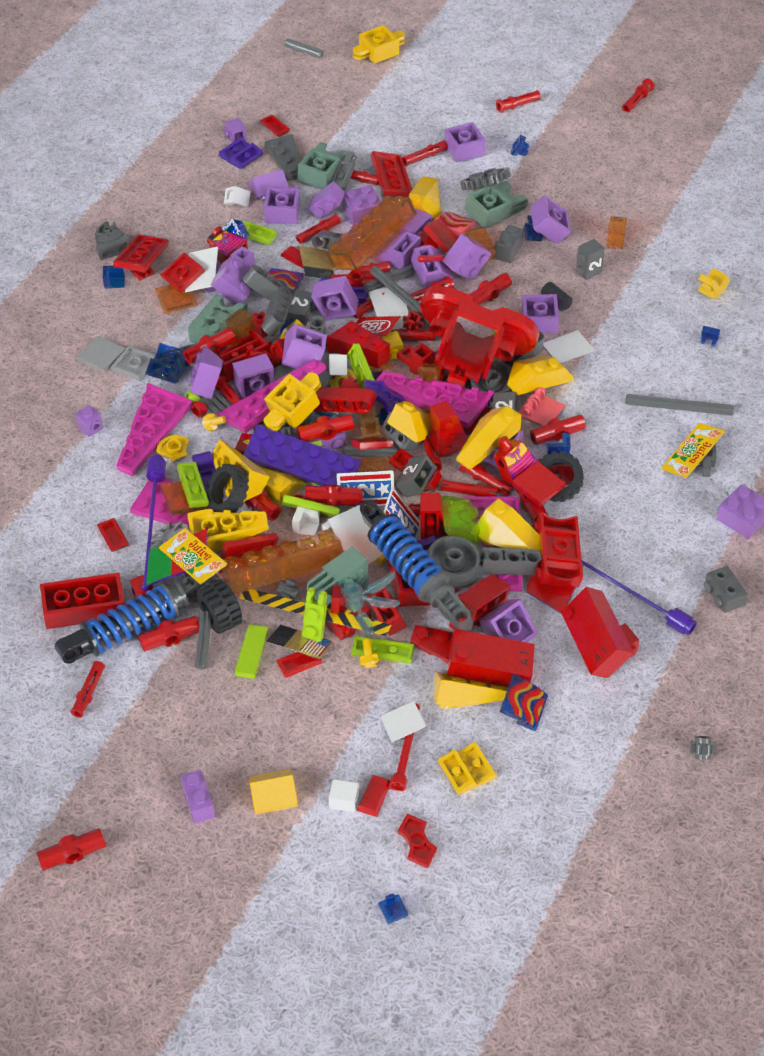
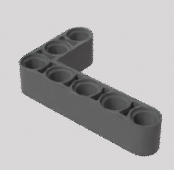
(277, 294)

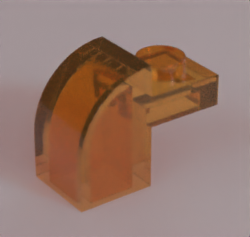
(616, 232)
(369, 424)

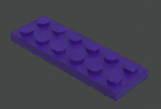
(298, 457)

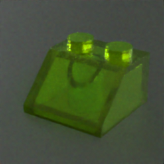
(460, 518)

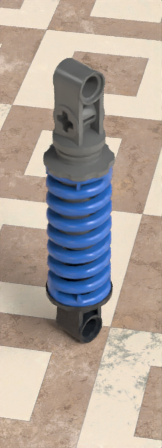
(414, 564)
(125, 619)

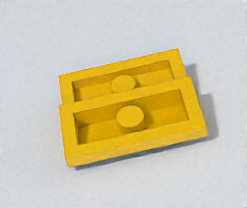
(467, 768)

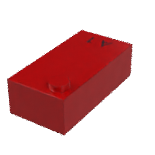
(80, 599)
(597, 632)
(489, 658)

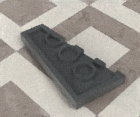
(285, 155)

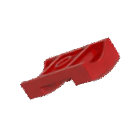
(559, 551)

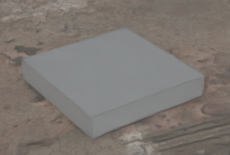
(100, 354)
(132, 363)

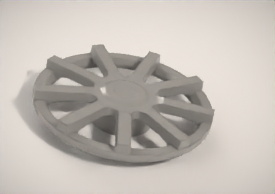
(168, 534)

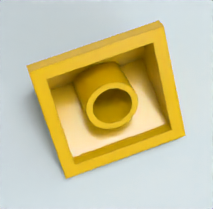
(273, 791)

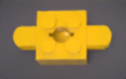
(378, 44)
(285, 395)

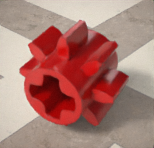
(412, 321)

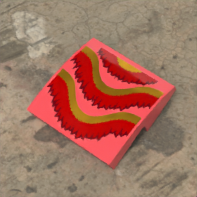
(457, 223)

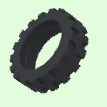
(569, 460)
(238, 490)

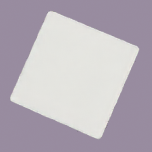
(403, 721)

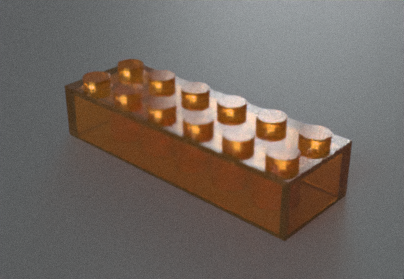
(371, 233)
(281, 561)

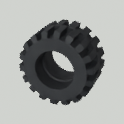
(221, 603)

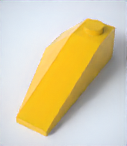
(426, 196)
(410, 420)
(484, 438)
(225, 454)
(281, 484)
(227, 525)
(506, 528)
(457, 692)

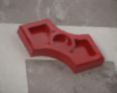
(421, 849)

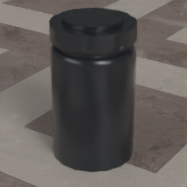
(563, 299)

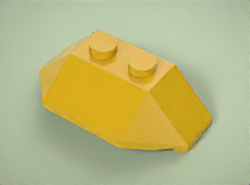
(536, 373)

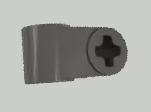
(328, 239)

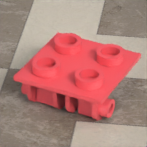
(540, 408)

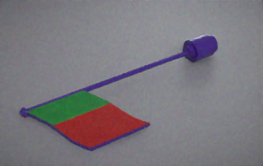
(157, 563)
(559, 596)

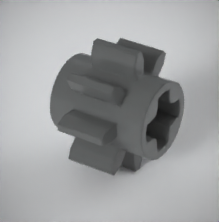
(287, 589)
(702, 747)

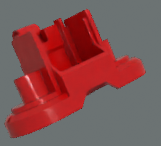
(468, 354)

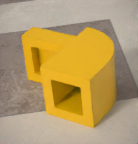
(713, 284)

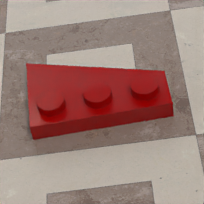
(240, 546)
(432, 641)

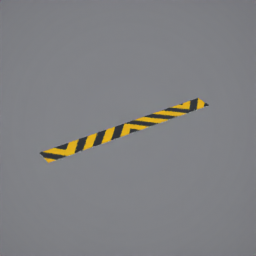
(299, 608)

